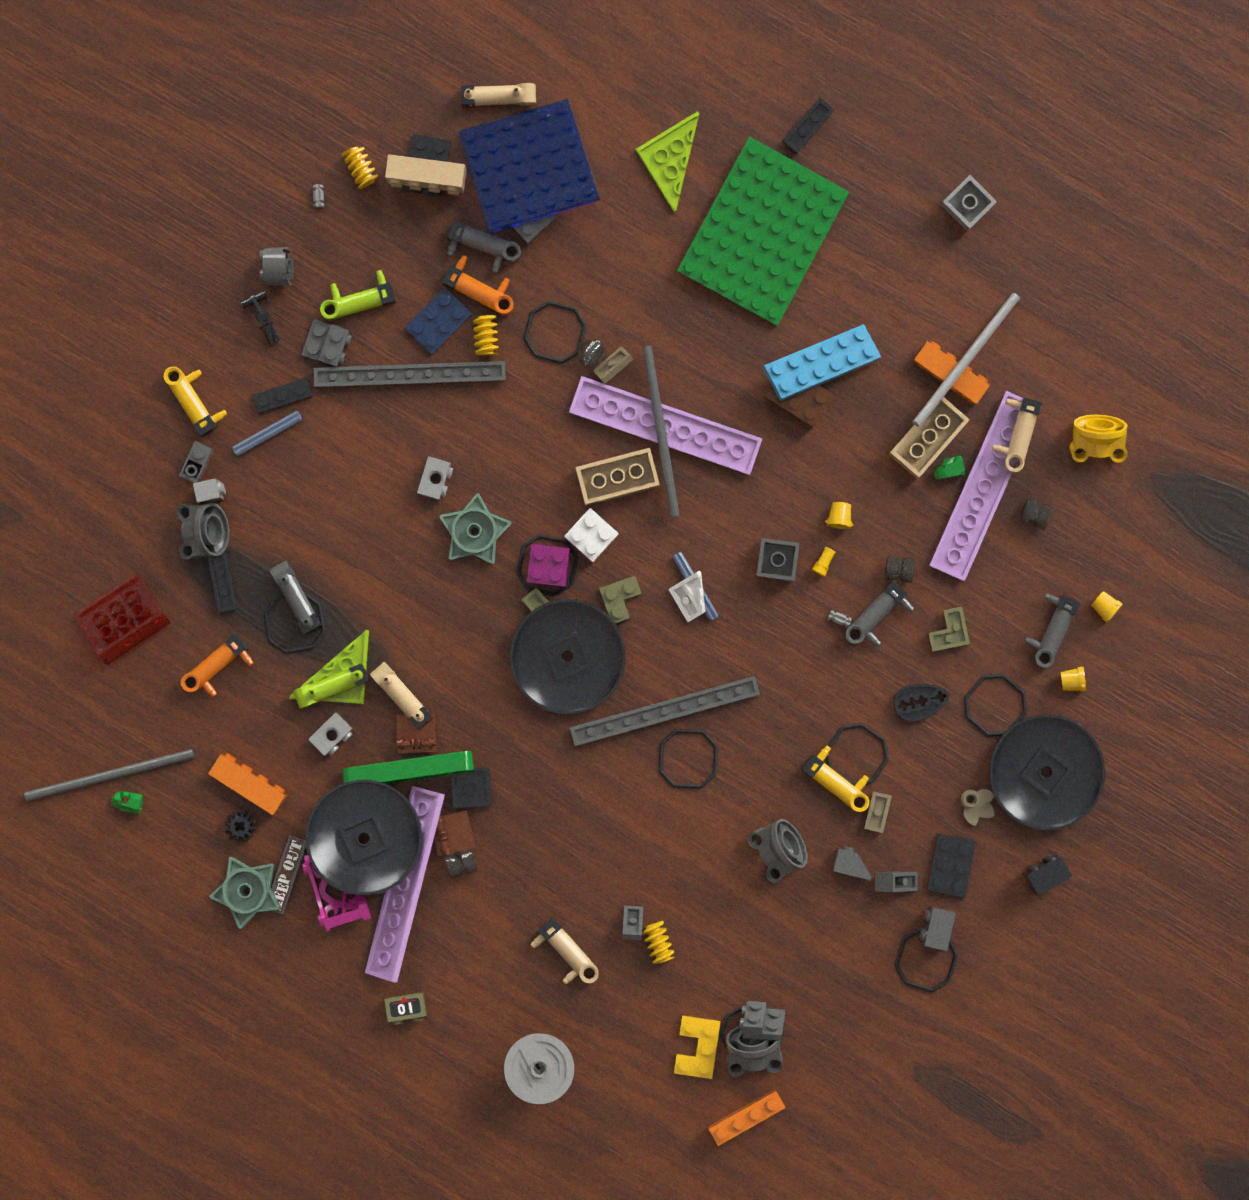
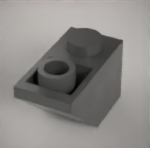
(196, 462)

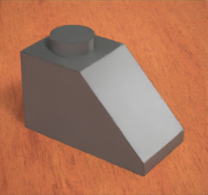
(850, 863)
(896, 881)

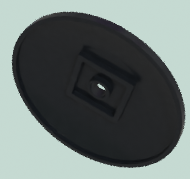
(571, 684)
(1074, 779)
(370, 810)

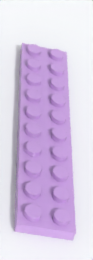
(683, 430)
(978, 498)
(401, 901)

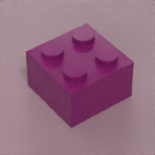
(548, 565)

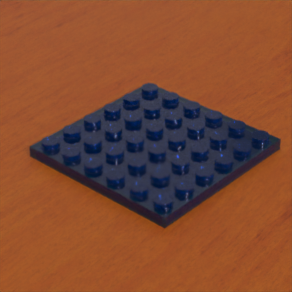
(529, 165)

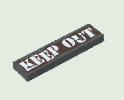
(288, 871)

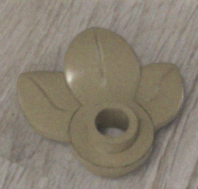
(979, 807)

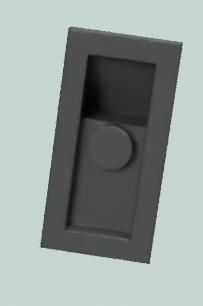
(632, 923)

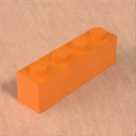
(940, 366)
(247, 784)
(746, 1117)

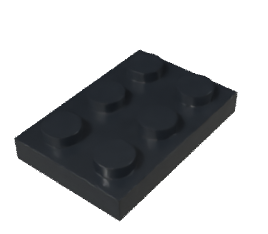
(431, 149)
(951, 865)

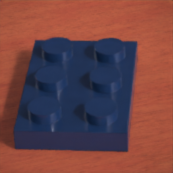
(438, 321)

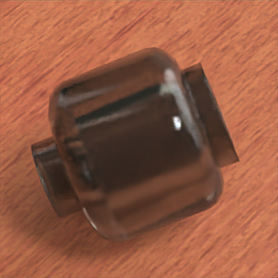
(591, 353)

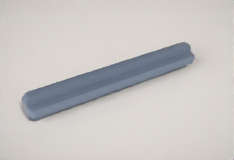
(267, 433)
(686, 572)

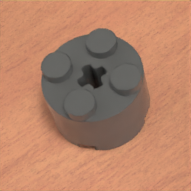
(276, 266)

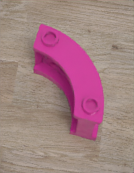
(357, 905)

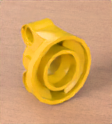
(1099, 438)

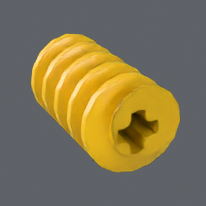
(359, 166)
(485, 335)
(658, 942)

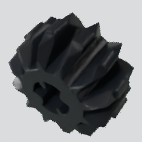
(240, 819)

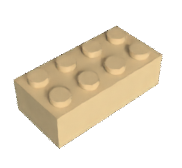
(425, 174)
(924, 444)
(617, 476)

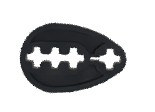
(914, 691)

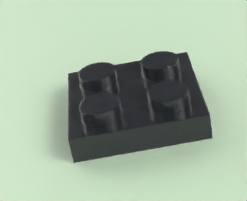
(471, 788)

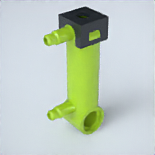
(359, 301)
(331, 686)

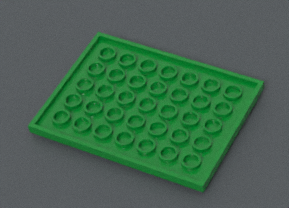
(762, 231)

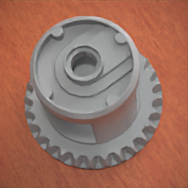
(534, 1084)

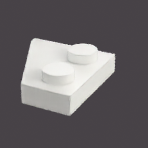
(689, 596)

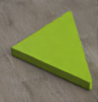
(668, 157)
(351, 656)

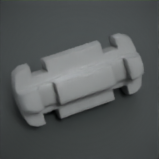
(318, 196)
(839, 618)

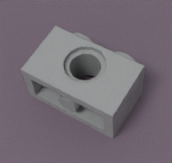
(432, 467)
(209, 491)
(320, 740)

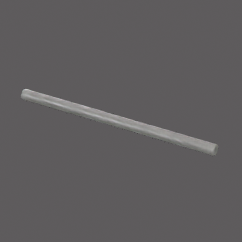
(965, 360)

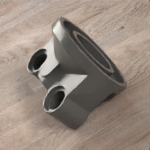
(203, 530)
(780, 849)
(751, 1054)

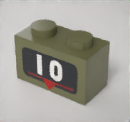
(405, 1007)

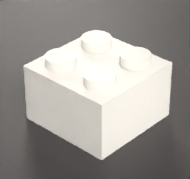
(591, 535)

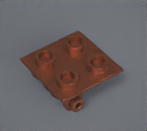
(411, 739)
(453, 833)

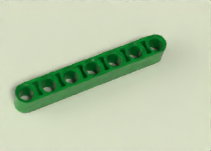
(412, 768)

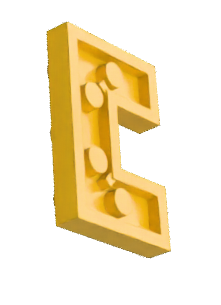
(707, 1034)

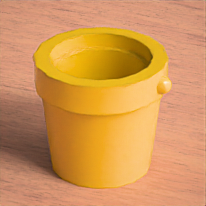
(840, 516)
(1106, 606)
(1073, 680)

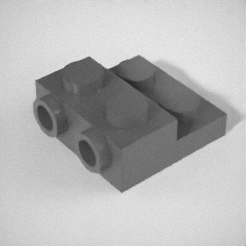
(326, 343)
(762, 1022)

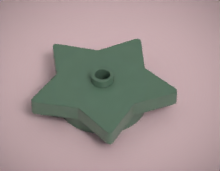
(474, 516)
(233, 894)

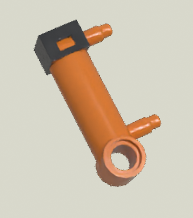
(477, 290)
(215, 663)

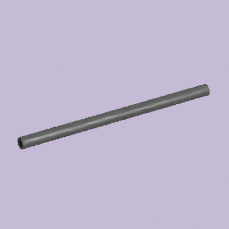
(660, 431)
(109, 775)

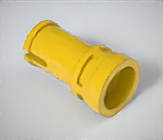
(821, 567)

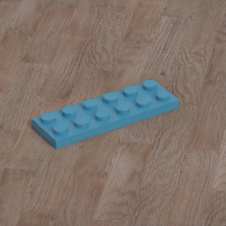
(821, 362)

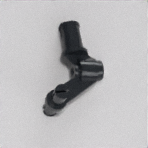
(262, 316)

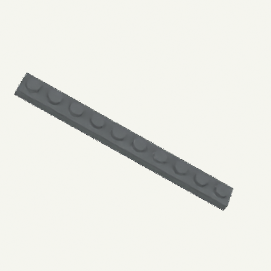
(409, 374)
(664, 711)

